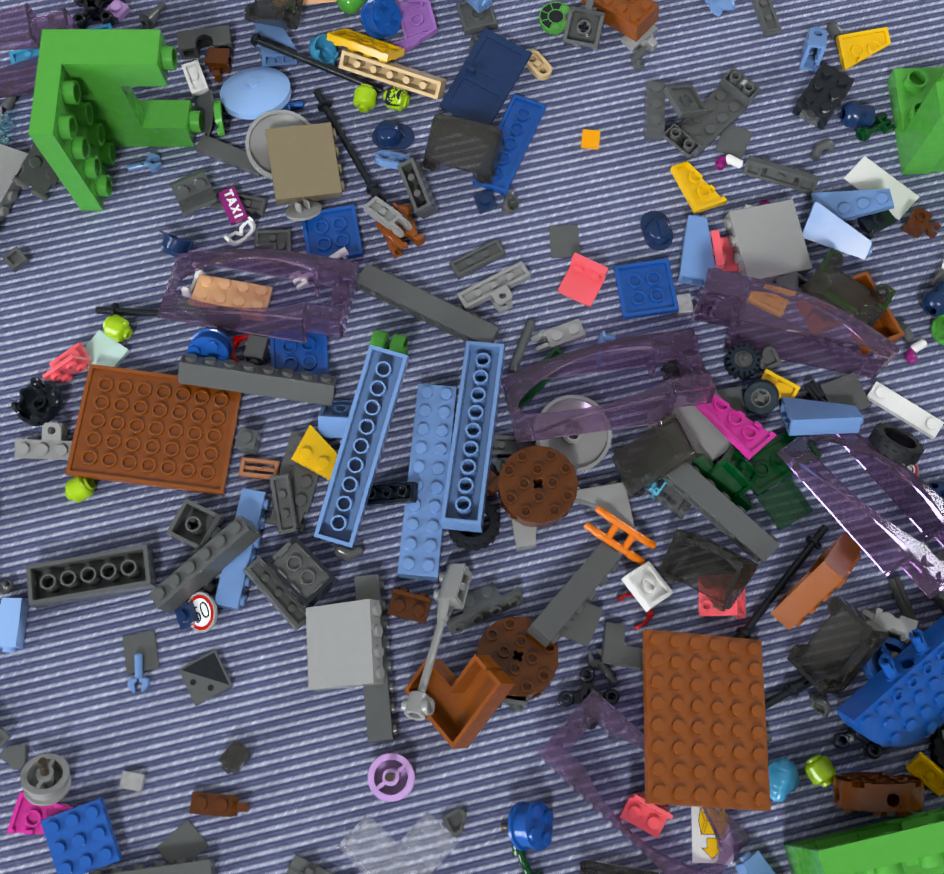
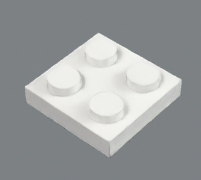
(647, 586)

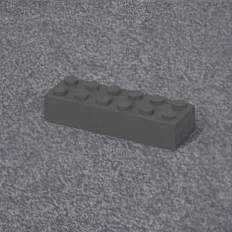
(91, 576)

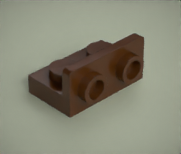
(409, 605)

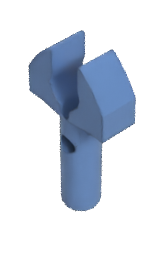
(151, 157)
(138, 664)

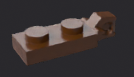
(216, 804)

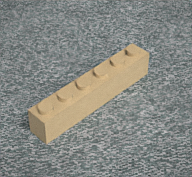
(393, 74)

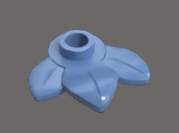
(718, 6)

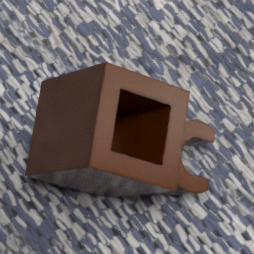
(219, 61)
(918, 222)

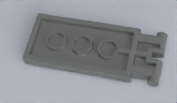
(36, 173)
(303, 482)

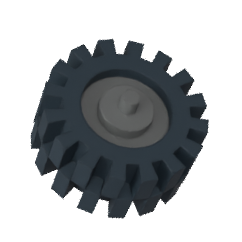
(742, 361)

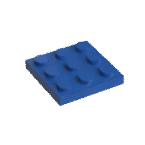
(332, 231)
(645, 289)
(301, 356)
(81, 838)

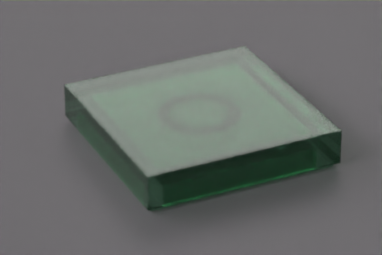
(785, 504)

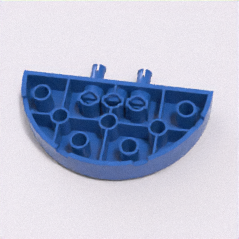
(905, 696)

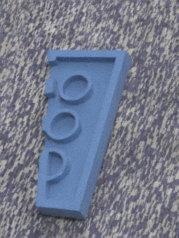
(855, 203)

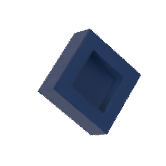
(485, 202)
(186, 615)

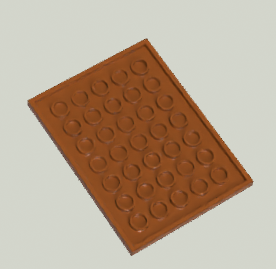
(153, 431)
(704, 721)

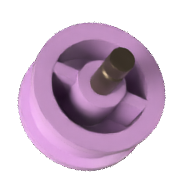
(391, 777)

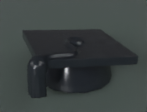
(876, 222)

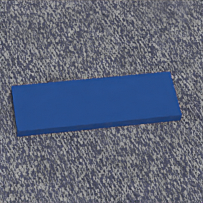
(518, 129)

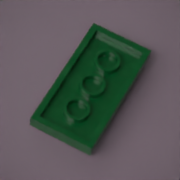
(771, 465)

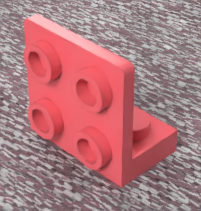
(722, 253)
(583, 280)
(68, 364)
(738, 609)
(647, 817)

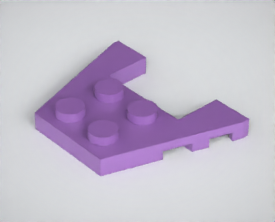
(417, 23)

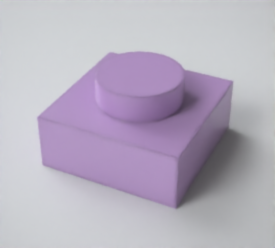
(118, 9)

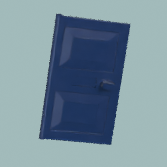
(485, 78)

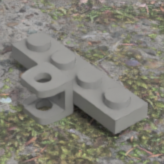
(495, 288)
(52, 446)

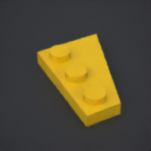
(861, 45)
(695, 190)
(315, 454)

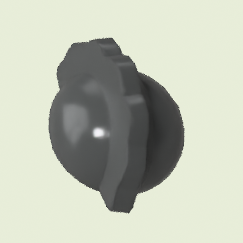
(510, 203)
(820, 704)

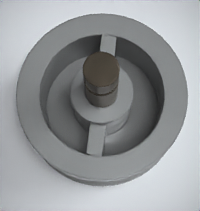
(46, 779)

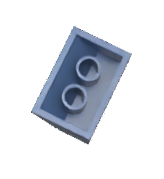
(334, 418)

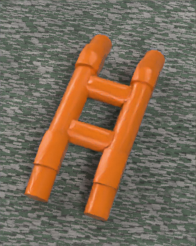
(608, 537)

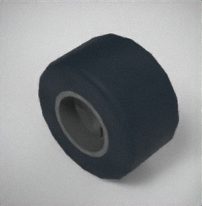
(764, 402)

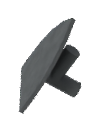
(205, 104)

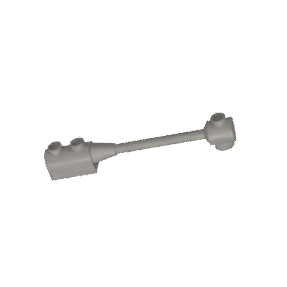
(450, 596)

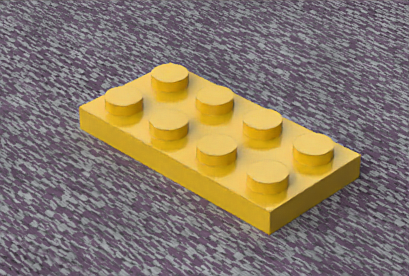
(365, 44)

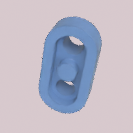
(390, 159)

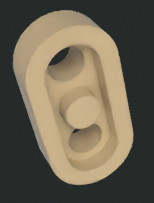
(539, 65)

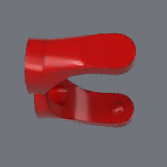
(236, 341)
(650, 613)

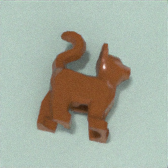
(393, 241)

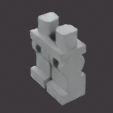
(896, 627)

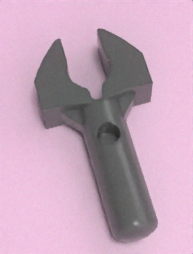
(602, 666)

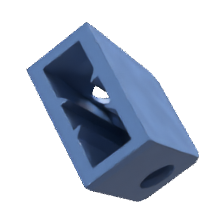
(816, 41)

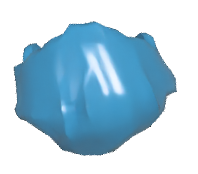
(323, 50)
(782, 778)

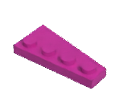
(739, 430)
(28, 817)

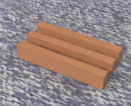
(275, 471)

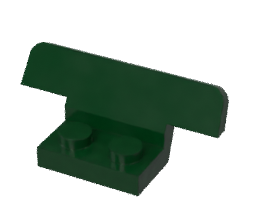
(731, 475)

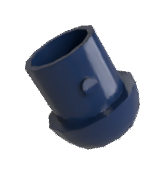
(857, 114)
(933, 301)

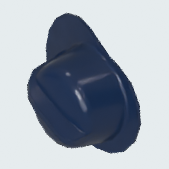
(393, 135)
(656, 230)
(174, 245)

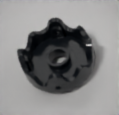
(32, 396)

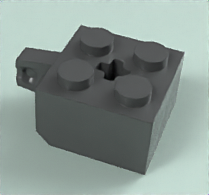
(583, 16)
(195, 514)

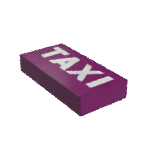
(232, 205)

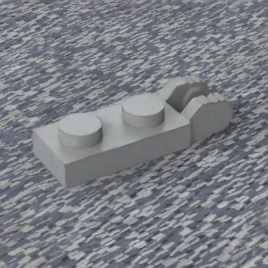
(387, 216)
(560, 335)

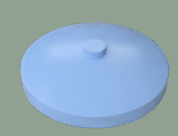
(255, 92)

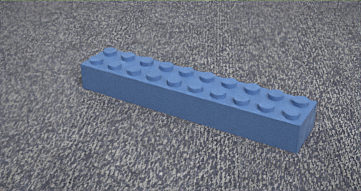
(473, 437)
(361, 446)
(428, 467)

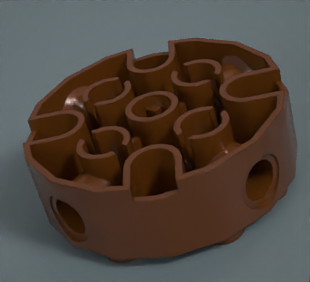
(541, 505)
(537, 666)
(878, 793)

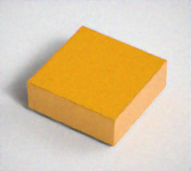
(590, 139)

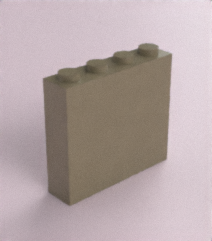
(304, 163)

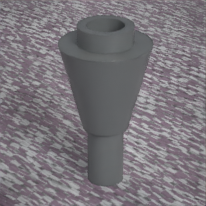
(149, 18)

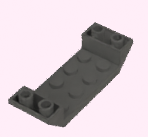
(723, 108)

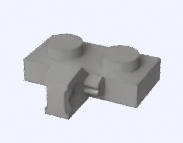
(646, 40)

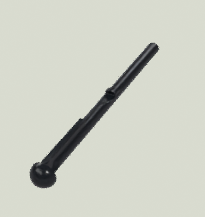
(292, 53)

